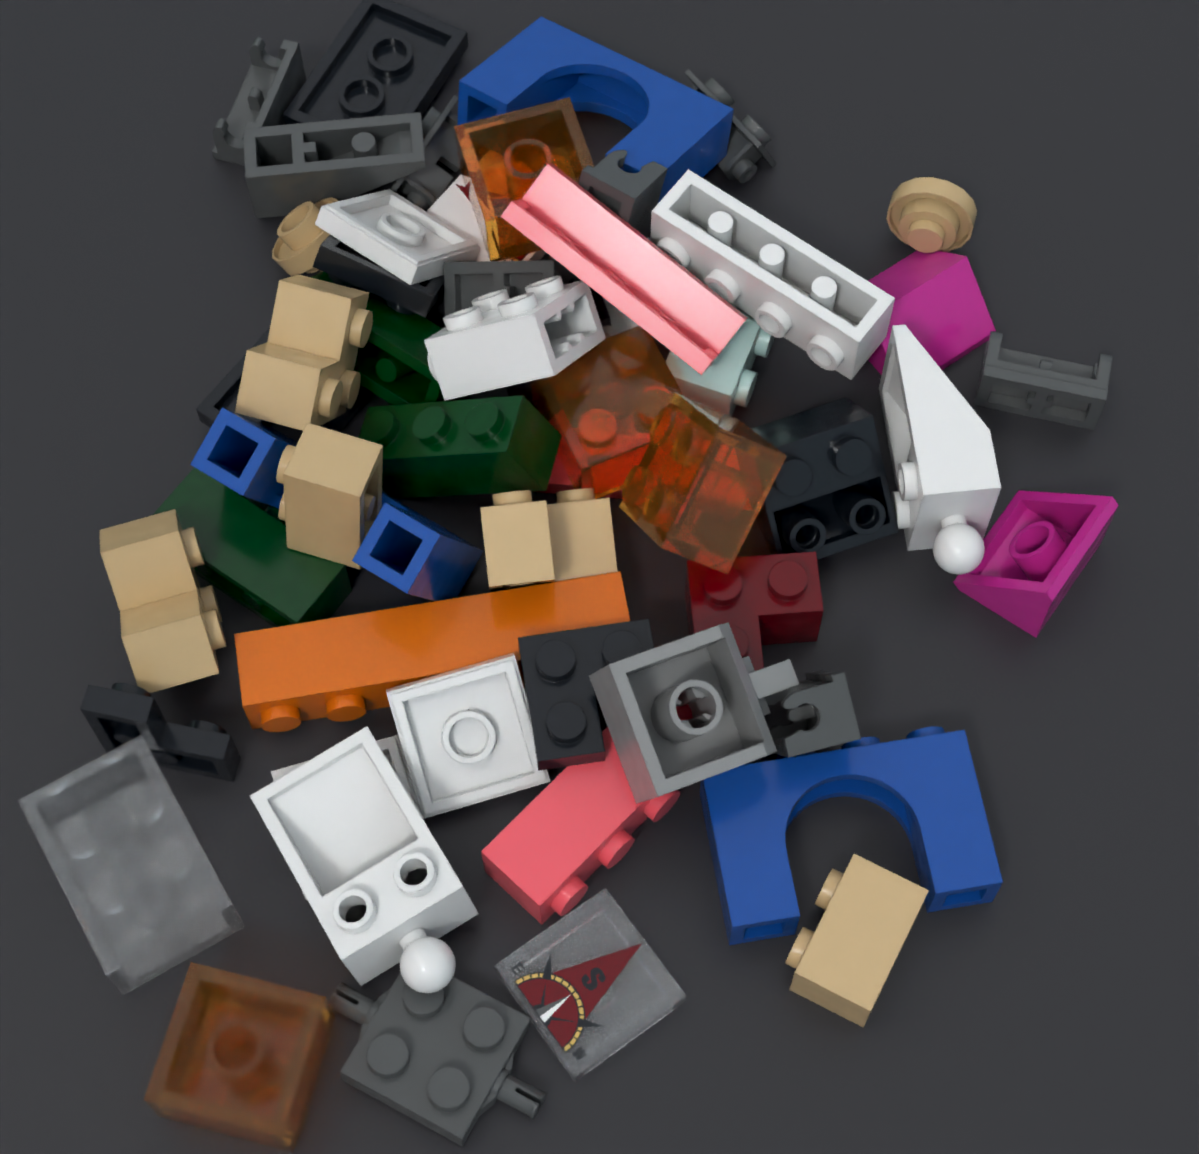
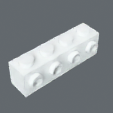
(772, 275)

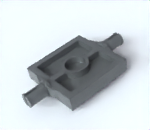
(437, 1054)

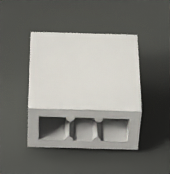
(514, 338)

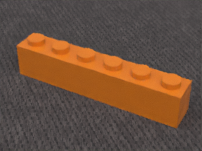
(349, 661)

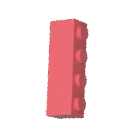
(570, 832)

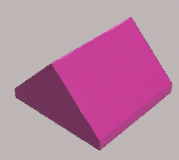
(937, 303)
(1037, 554)

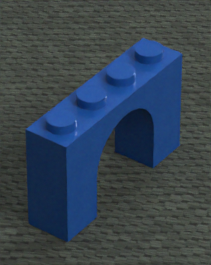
(554, 63)
(399, 545)
(919, 780)

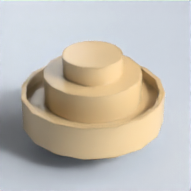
(931, 214)
(300, 238)

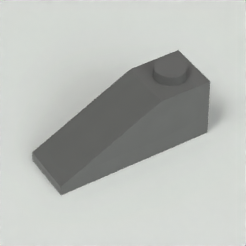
(329, 159)

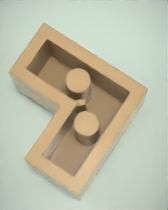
(309, 355)
(547, 542)
(164, 614)

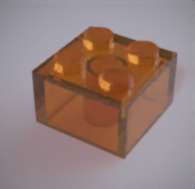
(505, 157)
(606, 408)
(700, 482)
(241, 1056)

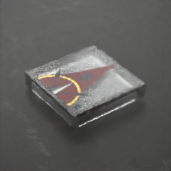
(590, 984)

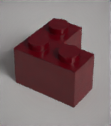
(760, 597)

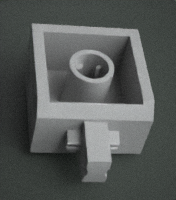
(725, 702)

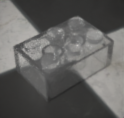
(130, 865)

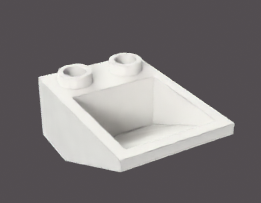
(938, 457)
(367, 863)

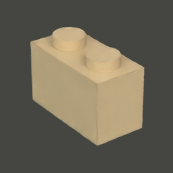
(330, 493)
(856, 938)

